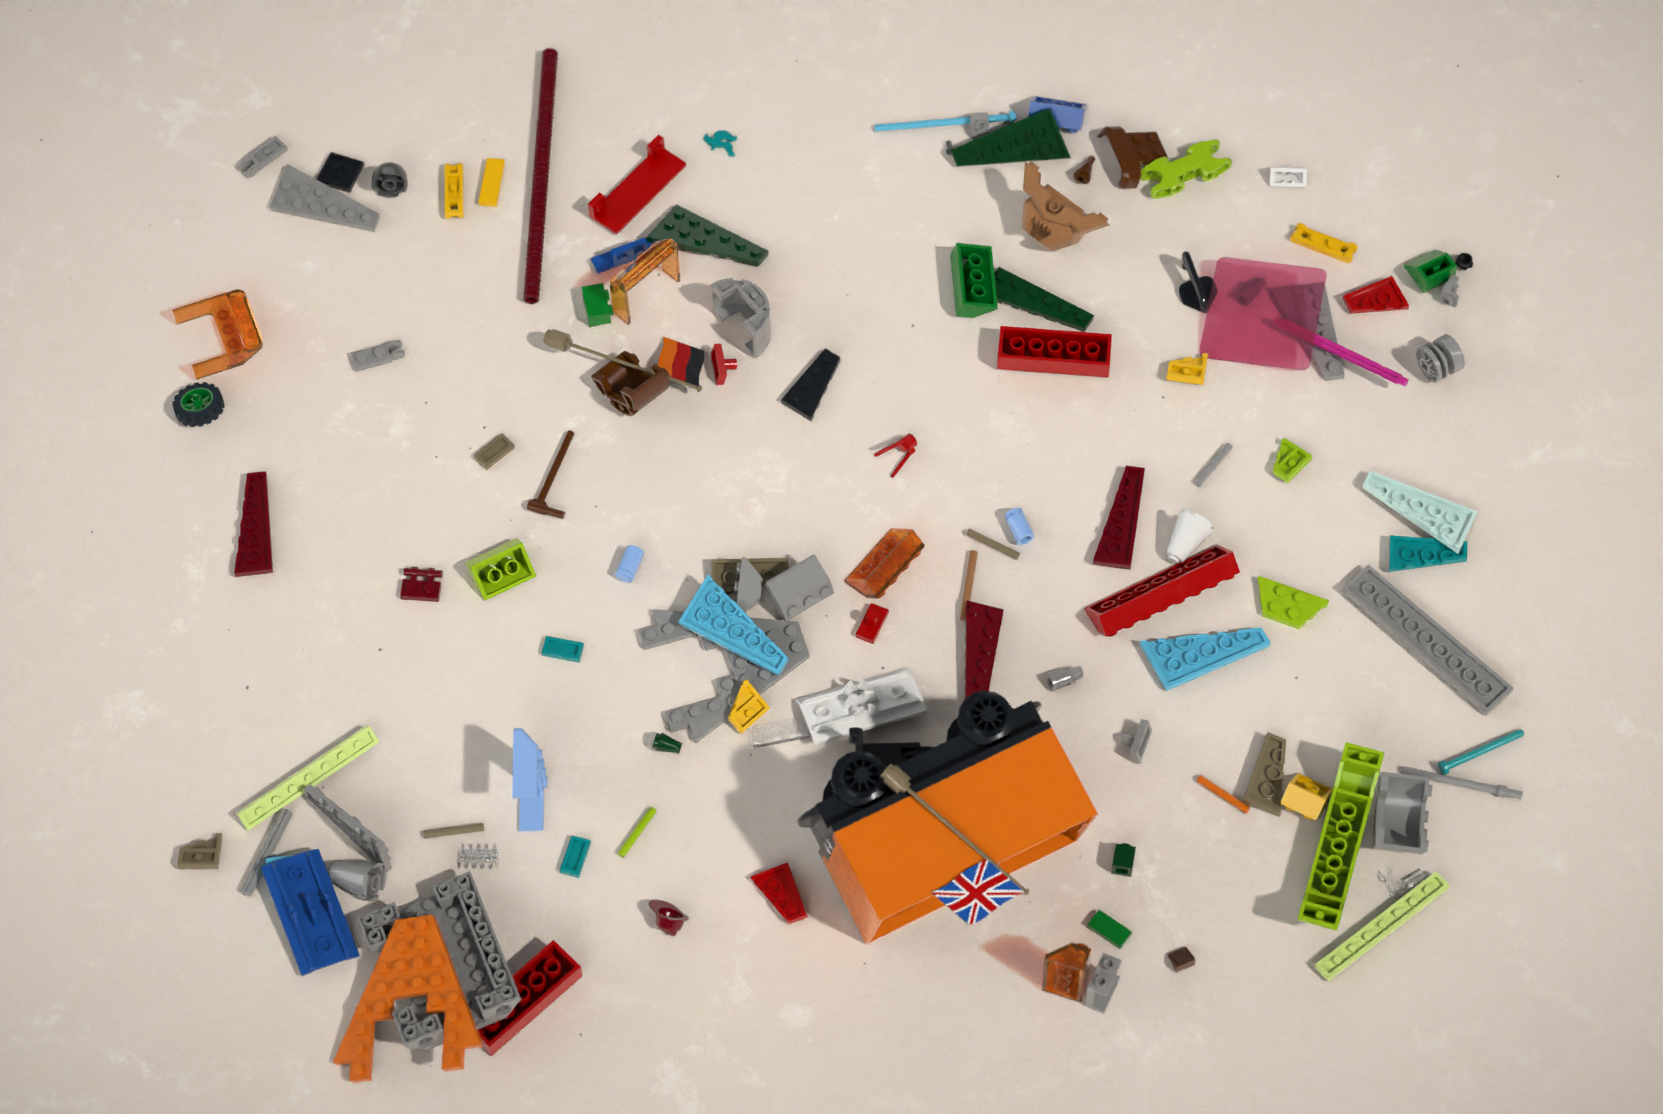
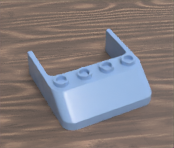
(528, 781)

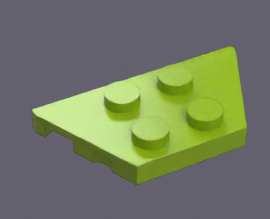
(1287, 603)

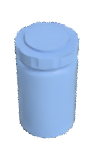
(1019, 526)
(629, 563)

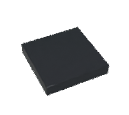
(340, 172)

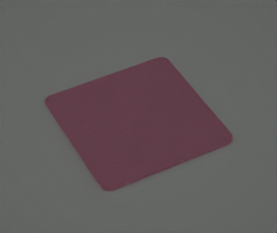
(1263, 313)

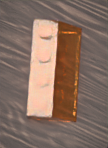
(885, 562)
(1067, 971)

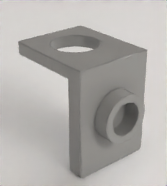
(979, 124)

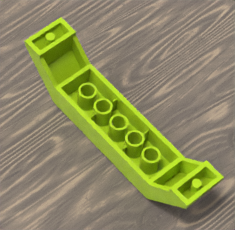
(1341, 836)

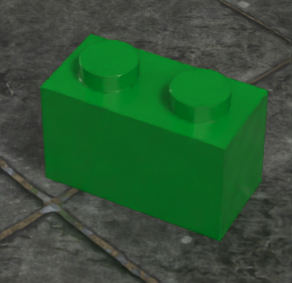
(596, 304)

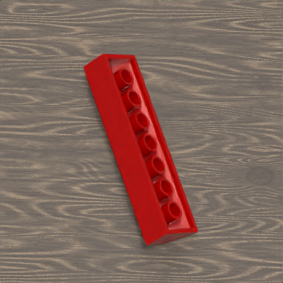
(1162, 590)

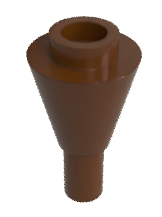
(1083, 174)

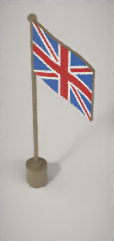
(977, 889)

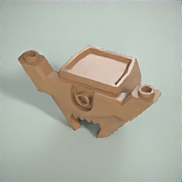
(1052, 216)

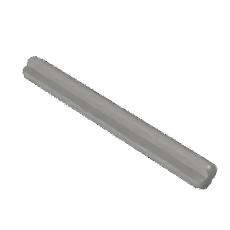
(266, 852)

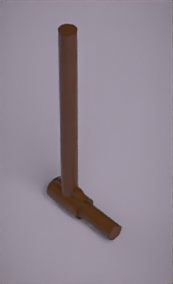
(539, 505)

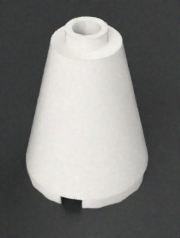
(1187, 535)

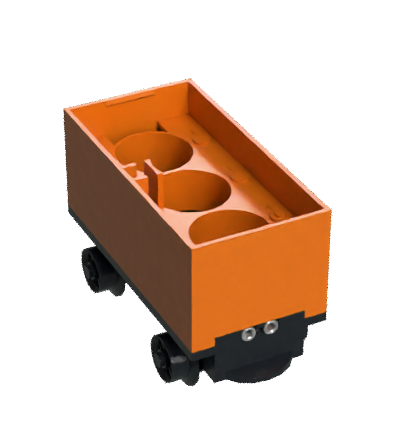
(993, 779)

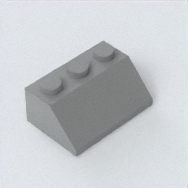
(799, 588)

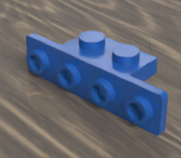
(620, 255)

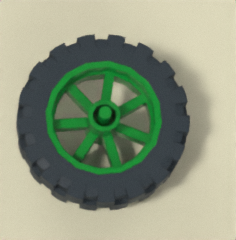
(197, 398)

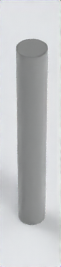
(1212, 466)

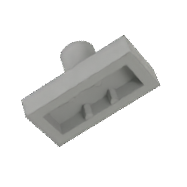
(1138, 742)

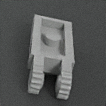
(262, 156)
(377, 355)

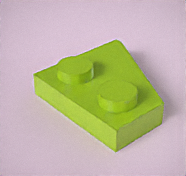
(1290, 461)

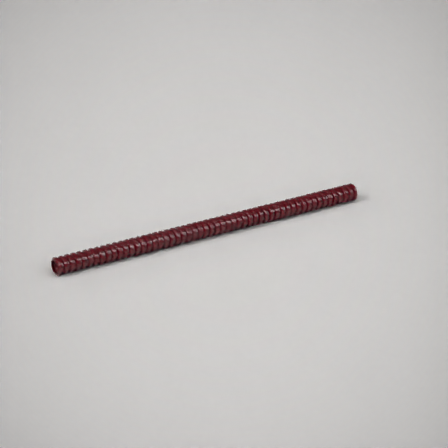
(540, 177)

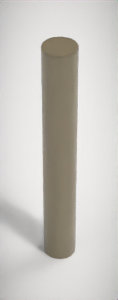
(993, 544)
(454, 830)

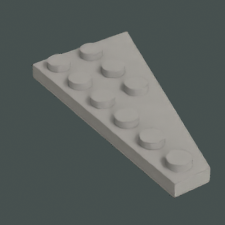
(311, 199)
(351, 826)

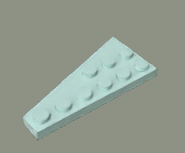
(1433, 514)

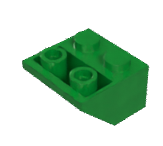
(1431, 269)

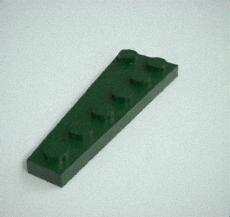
(1029, 297)

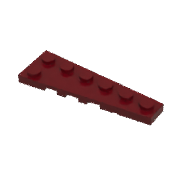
(1119, 533)
(254, 542)
(981, 642)

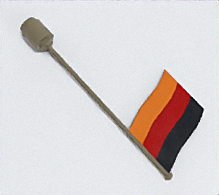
(679, 359)

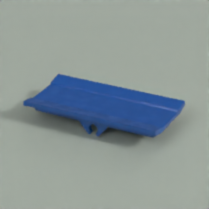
(309, 911)

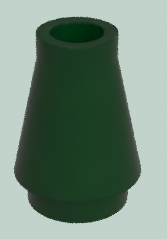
(666, 744)

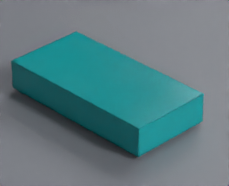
(562, 649)
(575, 856)

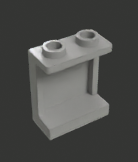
(1103, 983)

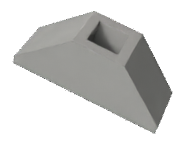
(749, 585)

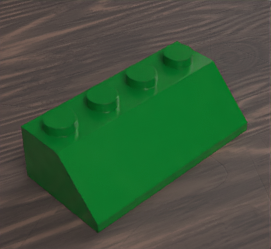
(973, 280)

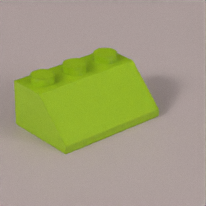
(501, 569)

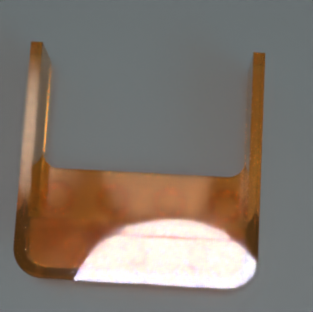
(660, 251)
(235, 325)

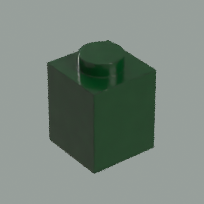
(1123, 859)

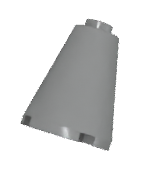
(360, 878)

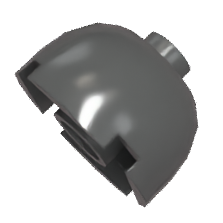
(389, 180)

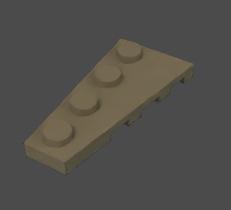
(725, 570)
(1266, 779)

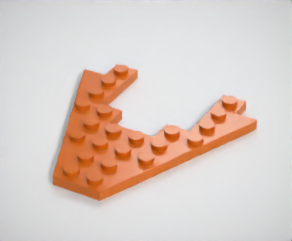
(409, 966)

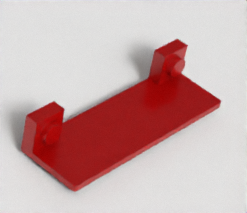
(637, 188)

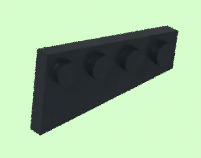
(809, 389)

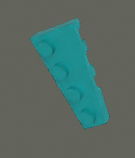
(1418, 552)

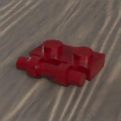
(419, 589)

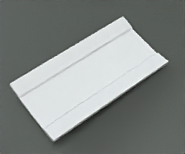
(862, 705)

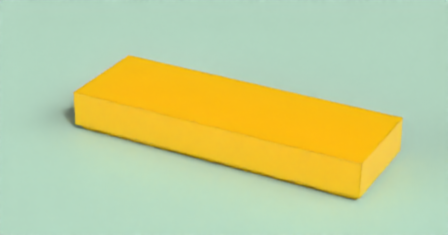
(491, 182)

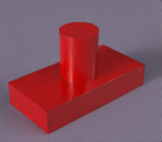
(720, 364)
(872, 623)

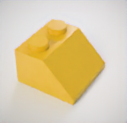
(1306, 797)

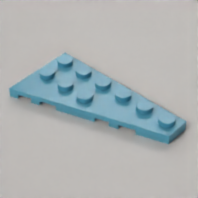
(726, 624)
(1195, 655)

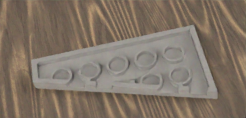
(1327, 363)

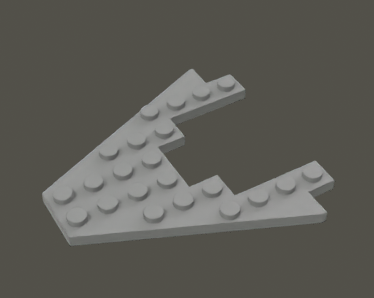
(709, 715)

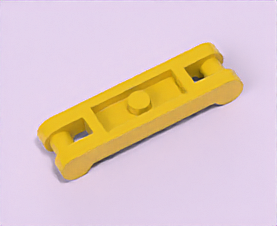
(454, 190)
(1323, 243)

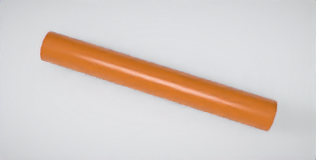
(1223, 794)

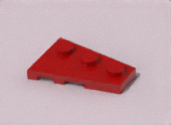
(1377, 297)

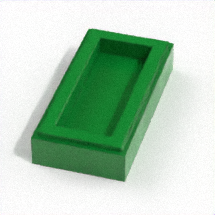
(1109, 929)

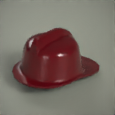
(668, 916)

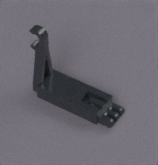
(887, 752)

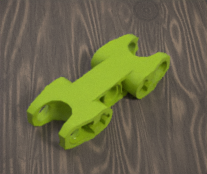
(1174, 174)

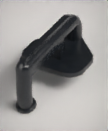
(1198, 290)

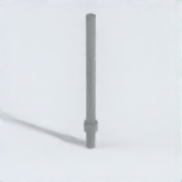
(1500, 790)

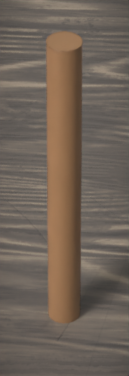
(969, 581)

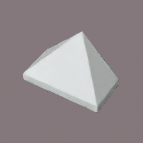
(1288, 176)

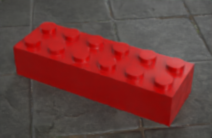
(1054, 351)
(538, 985)

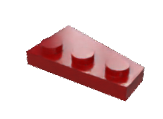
(782, 892)

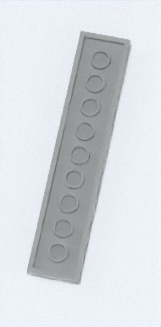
(1427, 640)

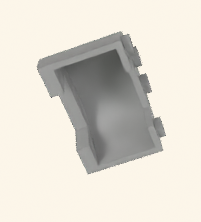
(751, 303)
(1401, 813)

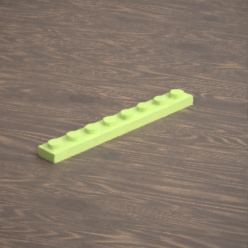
(310, 774)
(1382, 926)

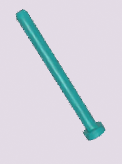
(1445, 766)

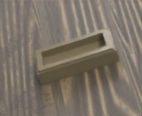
(494, 451)

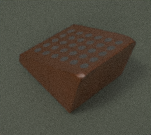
(1181, 959)

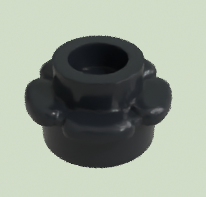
(1464, 257)

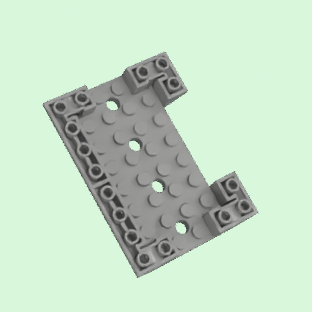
(473, 952)

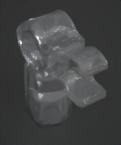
(1395, 886)

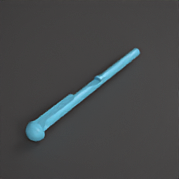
(942, 122)

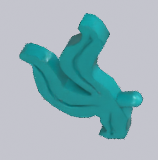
(718, 137)

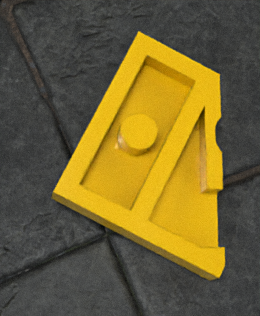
(1188, 370)
(747, 707)

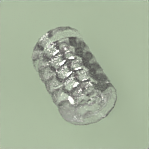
(477, 856)

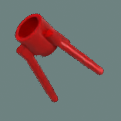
(905, 444)

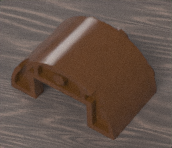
(629, 387)

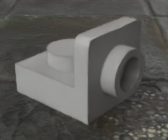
(1448, 292)

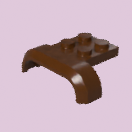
(1132, 151)

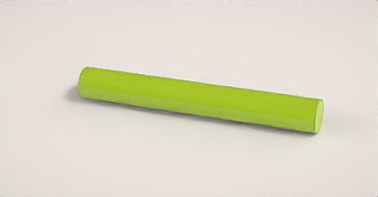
(637, 832)

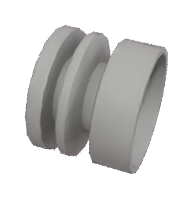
(1440, 358)

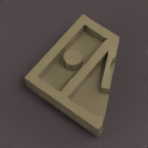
(201, 854)

